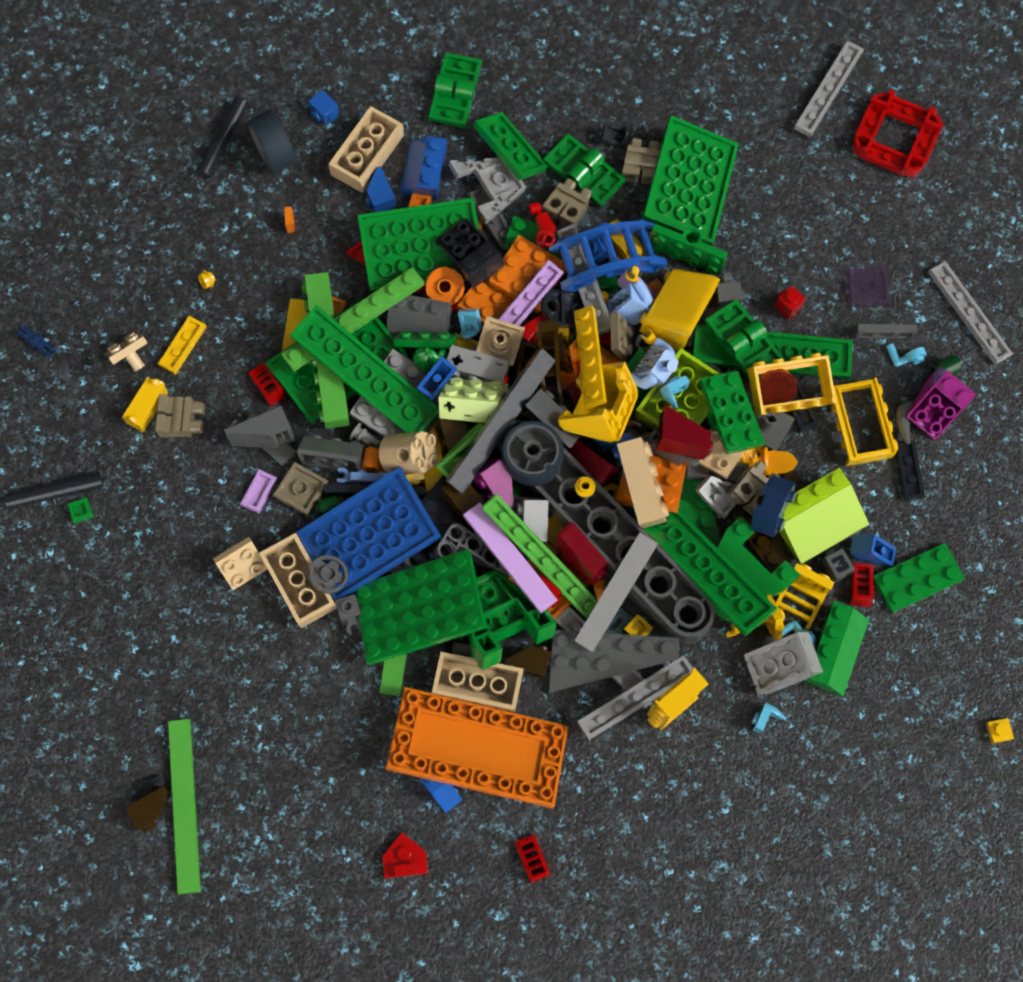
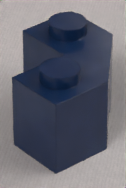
(769, 515)

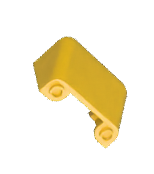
(679, 306)
(609, 419)

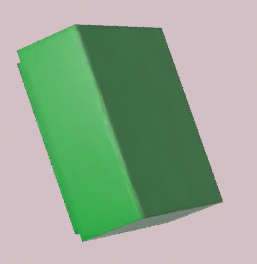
(80, 510)

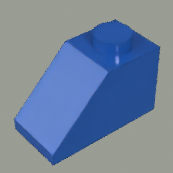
(380, 193)
(436, 378)
(873, 550)
(443, 794)

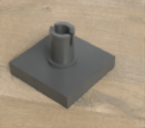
(774, 428)

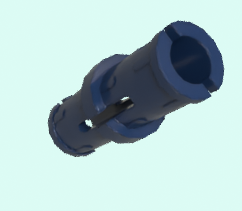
(36, 341)

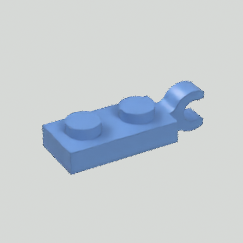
(360, 476)

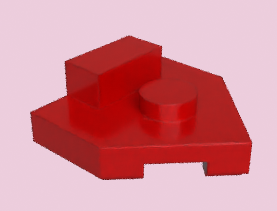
(404, 859)

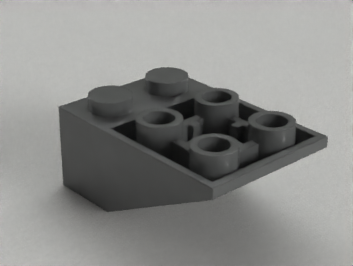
(262, 430)

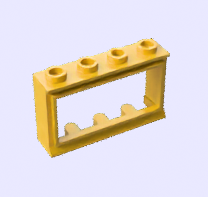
(825, 377)
(844, 426)
(676, 699)

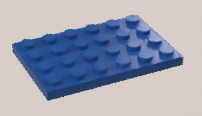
(371, 531)

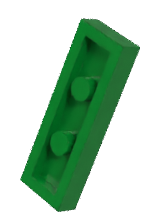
(425, 339)

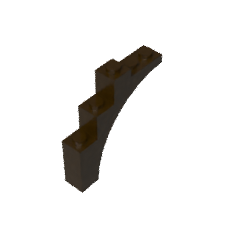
(547, 339)

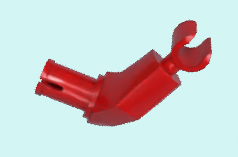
(546, 228)

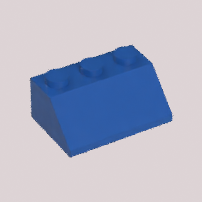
(424, 167)

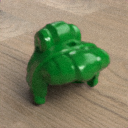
(426, 357)

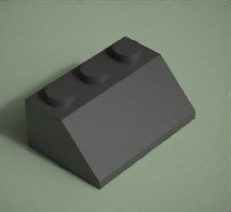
(419, 315)
(548, 412)
(331, 453)

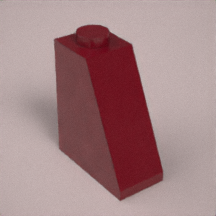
(682, 436)
(593, 463)
(580, 554)

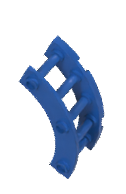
(615, 267)

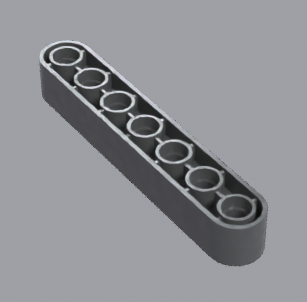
(659, 607)

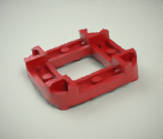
(888, 158)

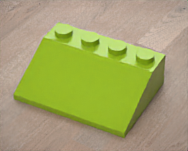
(690, 401)
(822, 516)

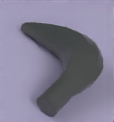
(903, 421)

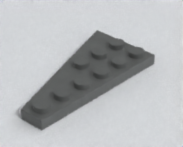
(613, 656)

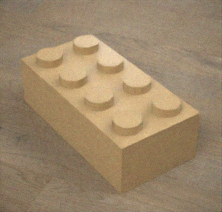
(366, 149)
(642, 483)
(290, 571)
(464, 680)

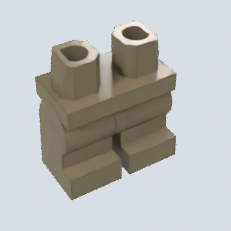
(641, 159)
(567, 203)
(177, 416)
(750, 487)

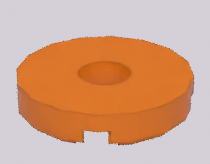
(449, 275)

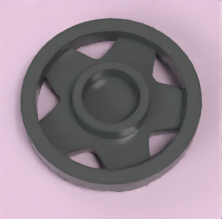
(328, 574)

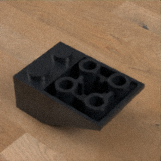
(470, 252)

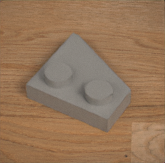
(714, 492)

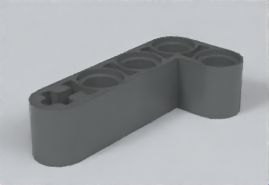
(460, 544)

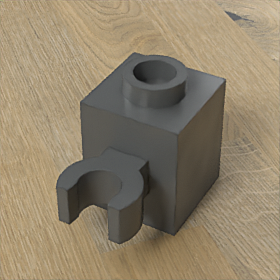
(728, 291)
(349, 612)

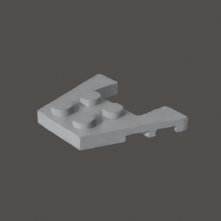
(495, 179)

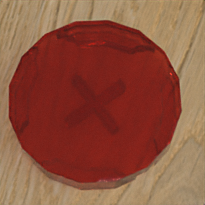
(777, 387)

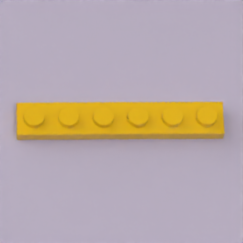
(590, 357)

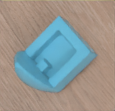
(469, 322)
(673, 387)
(760, 719)

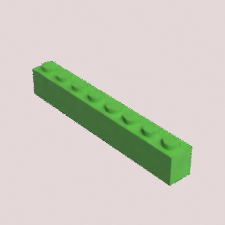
(331, 387)

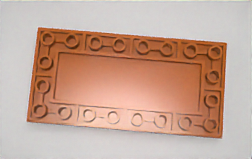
(477, 747)

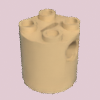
(410, 450)

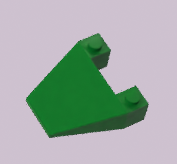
(732, 548)
(505, 614)

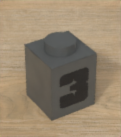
(837, 565)

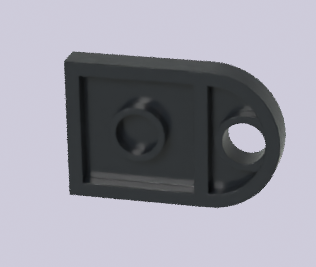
(564, 304)

